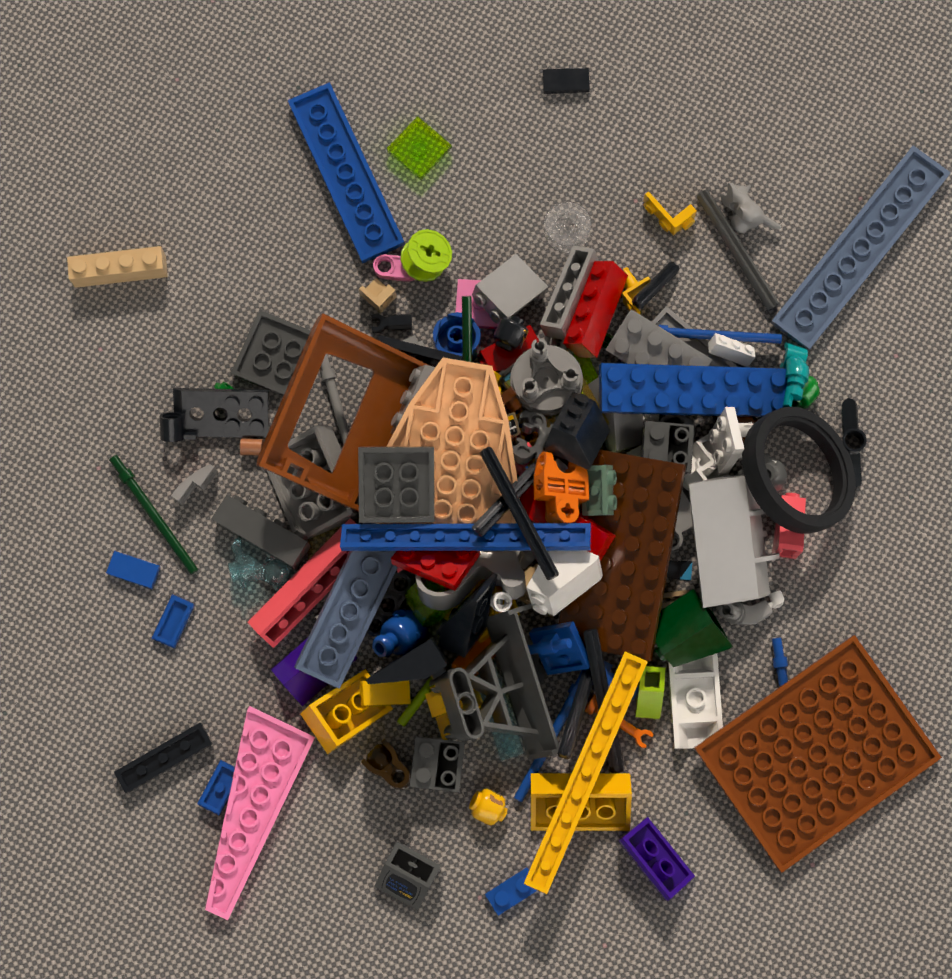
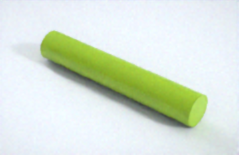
(415, 704)

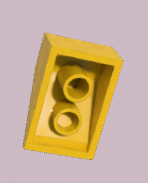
(340, 715)

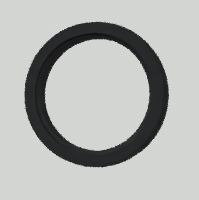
(763, 489)

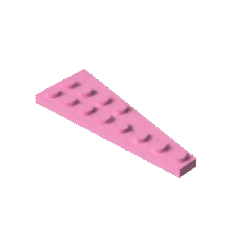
(262, 778)

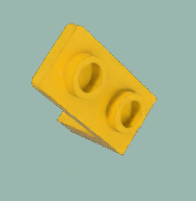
(682, 220)

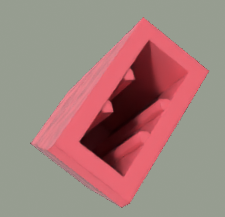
(787, 542)

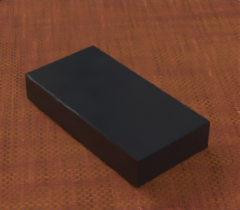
(566, 80)

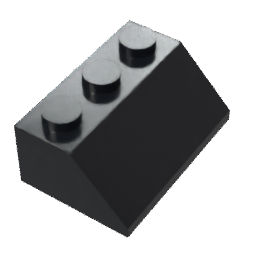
(578, 431)

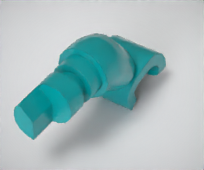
(796, 373)

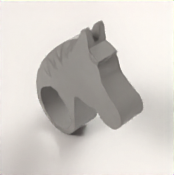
(503, 563)

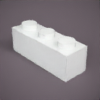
(731, 350)

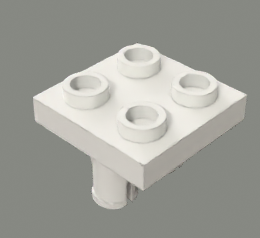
(727, 439)

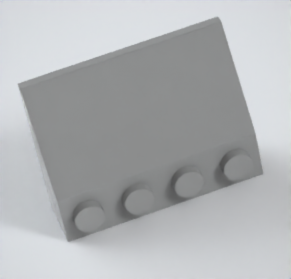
(306, 509)

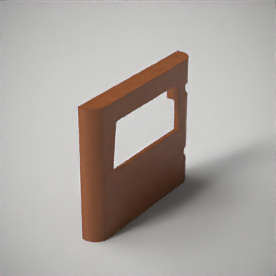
(373, 419)

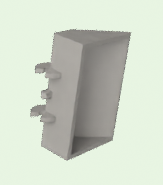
(729, 541)

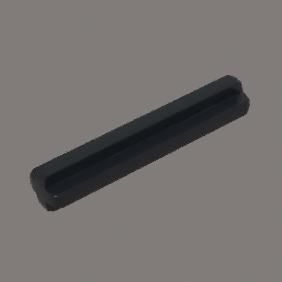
(655, 285)

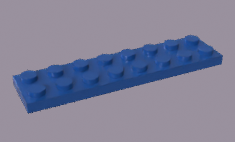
(346, 173)
(690, 389)

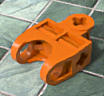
(559, 489)

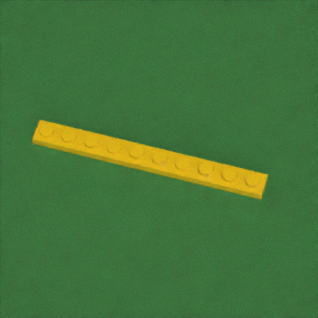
(585, 773)

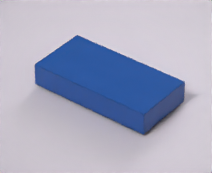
(133, 570)
(173, 621)

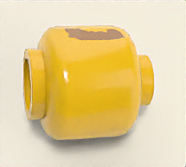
(488, 807)

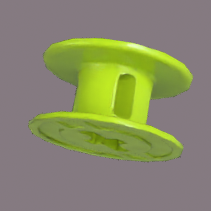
(426, 255)

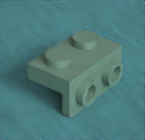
(601, 495)

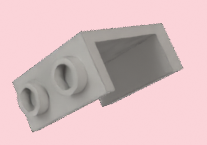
(508, 289)

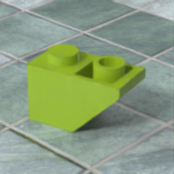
(650, 693)

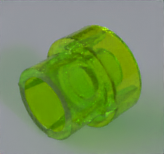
(424, 614)

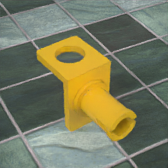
(632, 288)

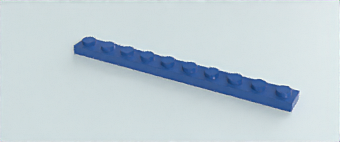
(461, 537)

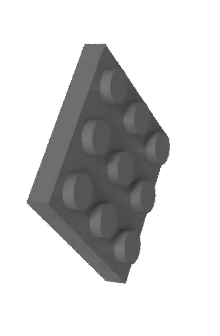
(270, 353)
(396, 484)

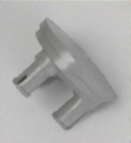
(545, 378)

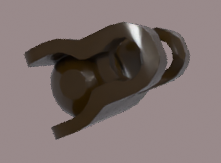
(384, 763)

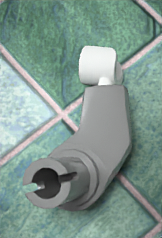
(743, 614)

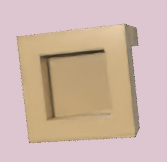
(378, 295)

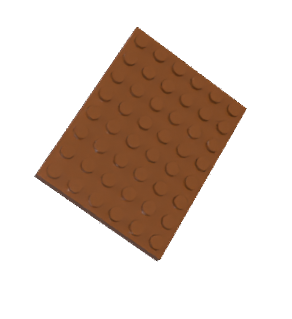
(817, 753)

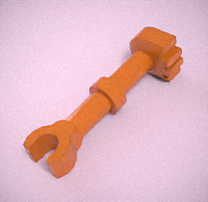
(636, 733)

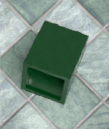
(689, 631)

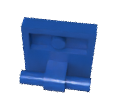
(559, 648)

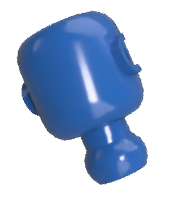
(399, 634)

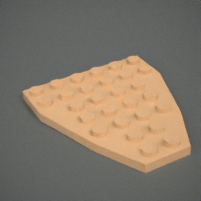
(460, 416)

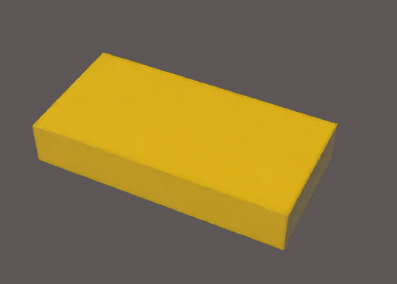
(385, 693)

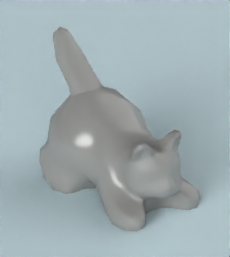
(746, 212)

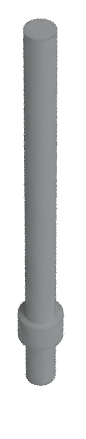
(328, 376)

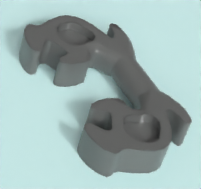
(532, 423)

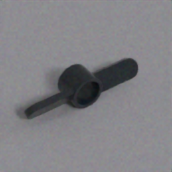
(851, 427)

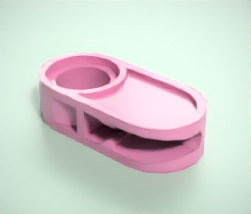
(396, 272)

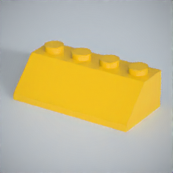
(605, 810)

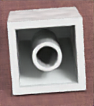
(576, 575)

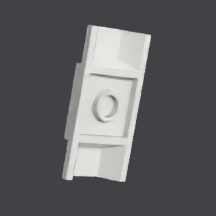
(695, 701)

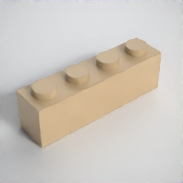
(117, 266)

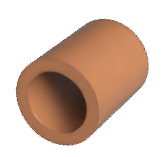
(250, 446)

